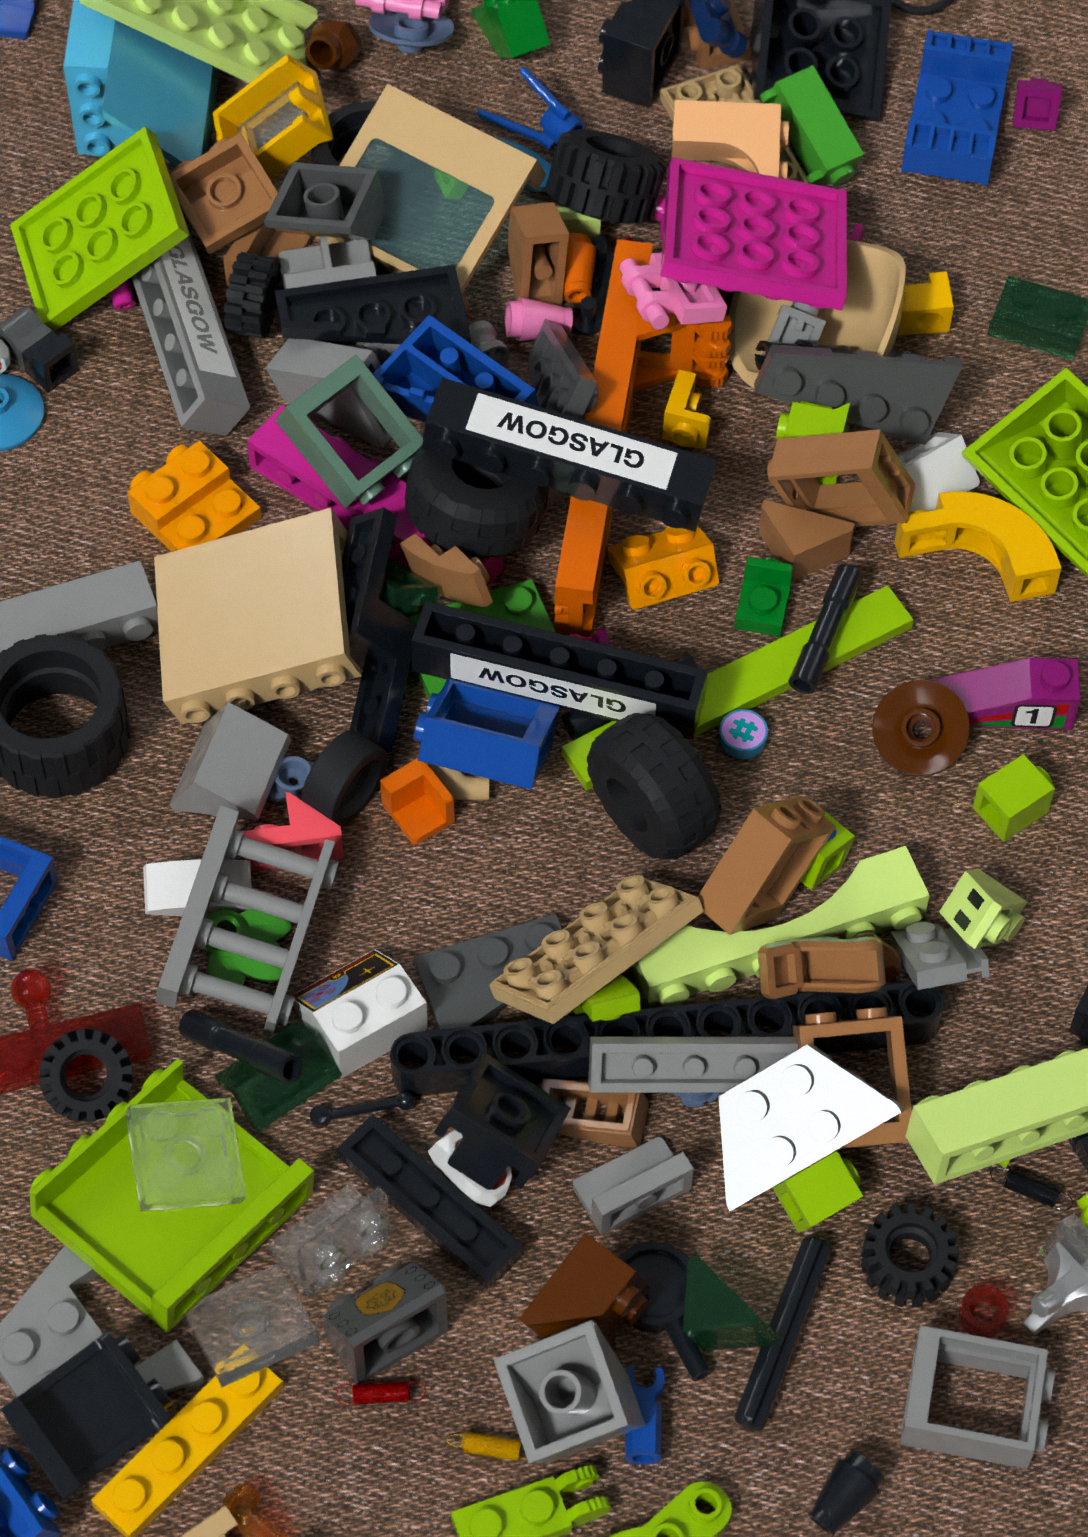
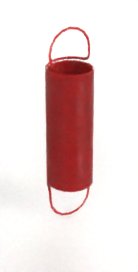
(381, 1393)

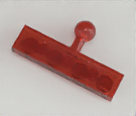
(24, 1051)

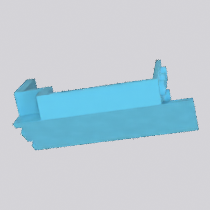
(133, 81)

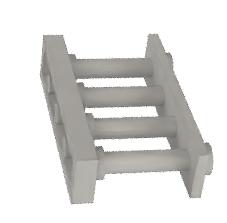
(198, 931)

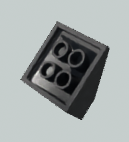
(837, 37)

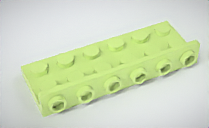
(227, 34)

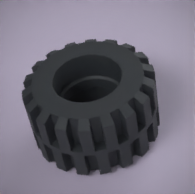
(606, 176)

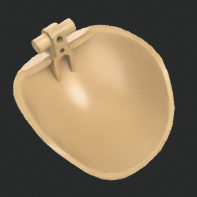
(866, 323)

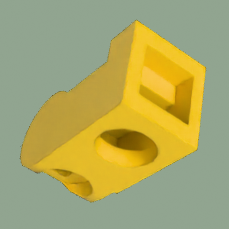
(927, 306)

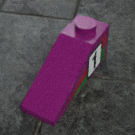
(1020, 694)

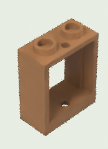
(877, 500)
(765, 863)
(869, 1021)

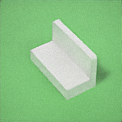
(938, 469)

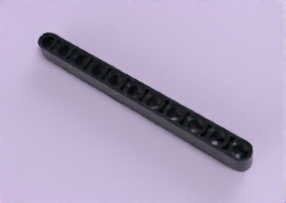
(735, 1017)

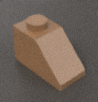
(538, 252)

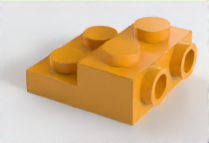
(191, 499)

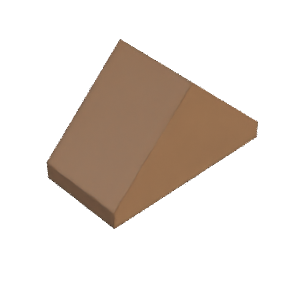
(804, 537)

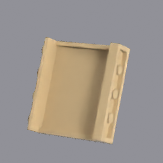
(253, 617)

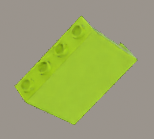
(164, 1256)

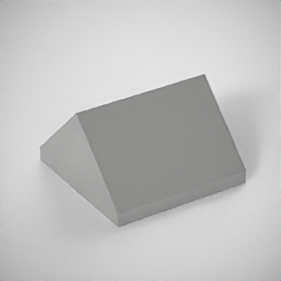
(231, 765)

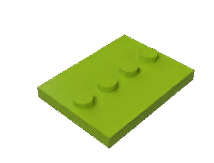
(99, 229)

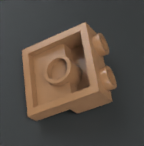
(223, 192)

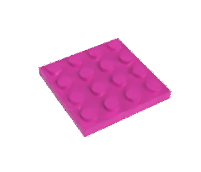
(755, 234)

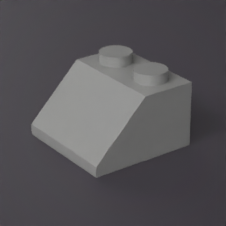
(568, 1394)

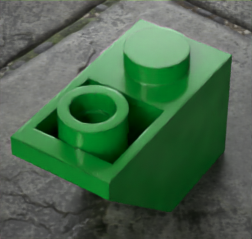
(512, 26)

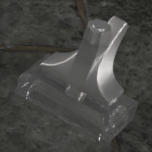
(1067, 1268)

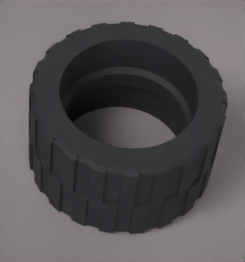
(78, 759)

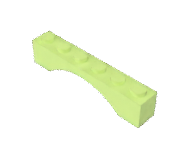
(877, 897)

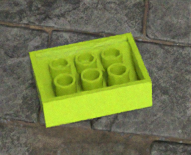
(1042, 462)

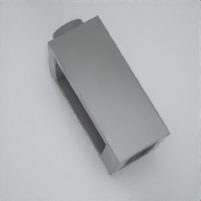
(986, 1355)

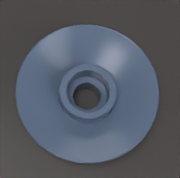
(411, 34)

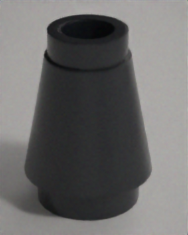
(846, 1492)

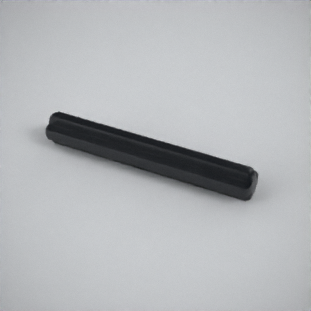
(787, 1324)

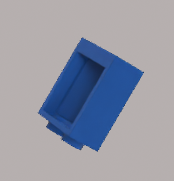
(487, 733)
(28, 896)

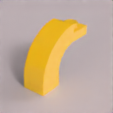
(990, 529)

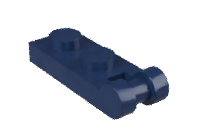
(717, 26)

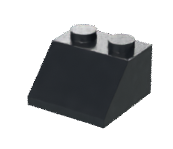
(640, 48)

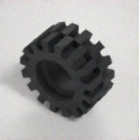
(252, 295)
(54, 1065)
(917, 1227)

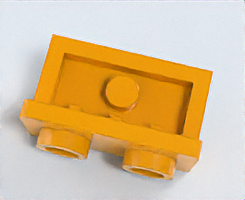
(664, 565)

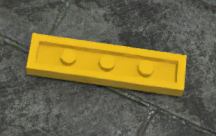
(183, 1450)

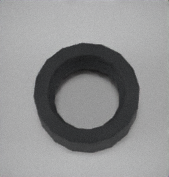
(345, 777)

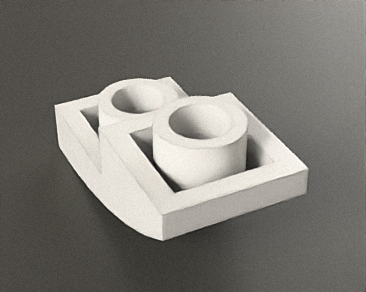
(170, 884)

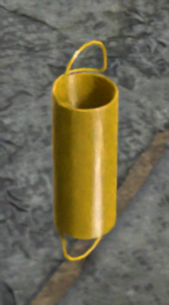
(490, 1446)

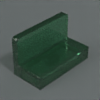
(267, 1099)

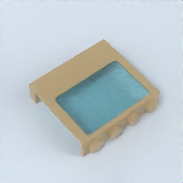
(440, 185)

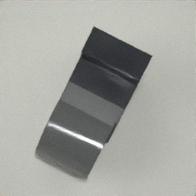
(37, 348)

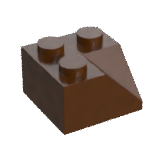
(587, 1288)

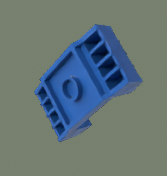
(957, 107)

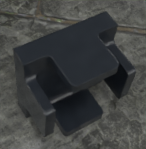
(501, 1124)

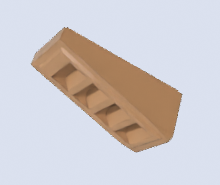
(609, 1131)

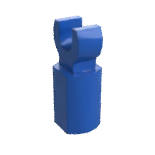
(645, 1443)

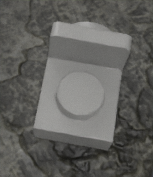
(797, 323)

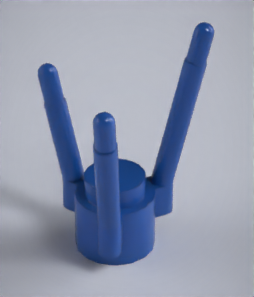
(554, 121)

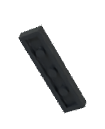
(430, 1201)

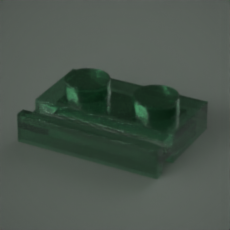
(1040, 317)

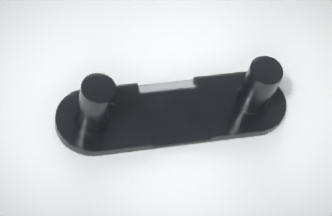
(590, 312)

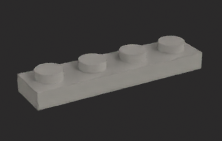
(680, 1062)

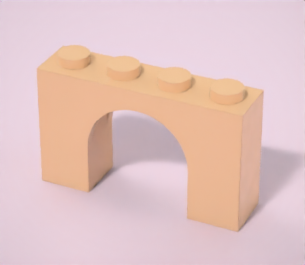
(731, 134)

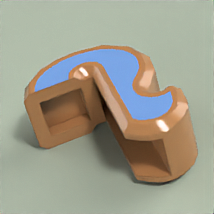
(821, 966)

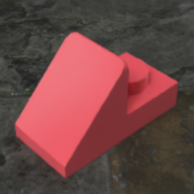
(303, 835)

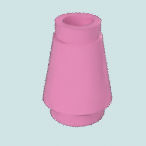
(527, 316)

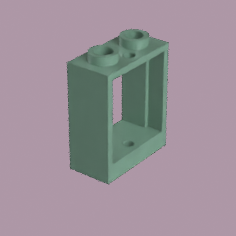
(322, 457)

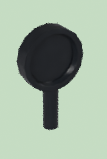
(666, 1275)

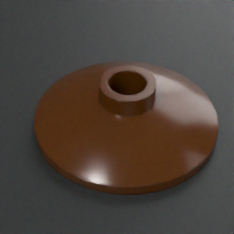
(915, 704)

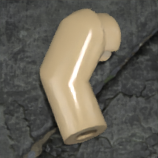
(462, 786)

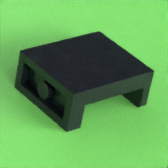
(88, 1412)

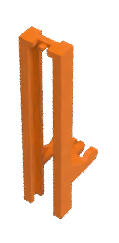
(619, 372)

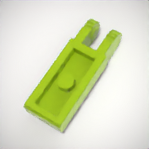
(533, 1509)

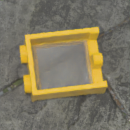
(277, 115)

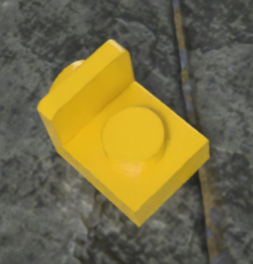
(681, 417)

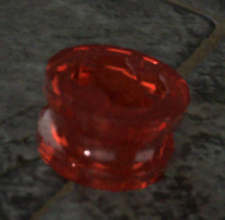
(995, 1299)

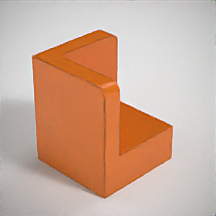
(417, 801)

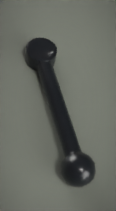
(321, 1116)

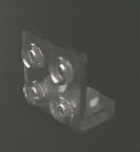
(333, 1238)

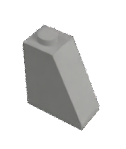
(305, 363)

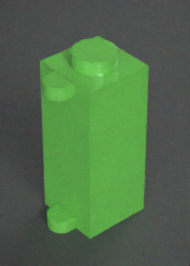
(816, 128)

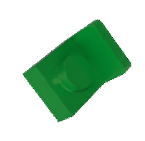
(764, 596)

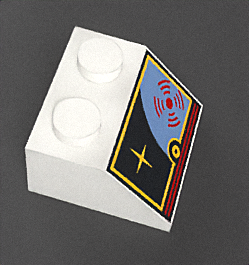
(362, 1009)

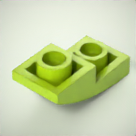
(611, 1001)

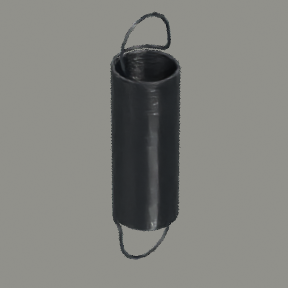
(1031, 1188)

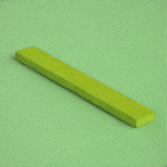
(767, 670)

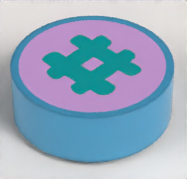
(743, 734)

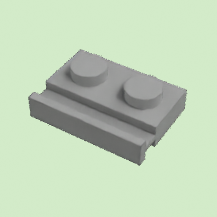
(937, 955)

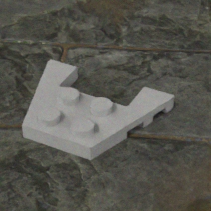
(54, 1326)

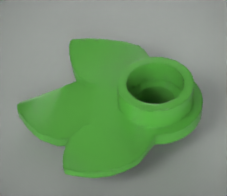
(253, 925)

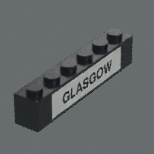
(568, 454)
(556, 668)

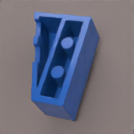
(435, 352)

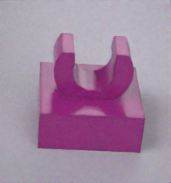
(1037, 104)

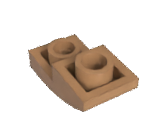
(451, 571)

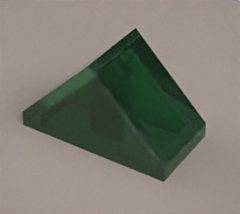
(717, 1316)

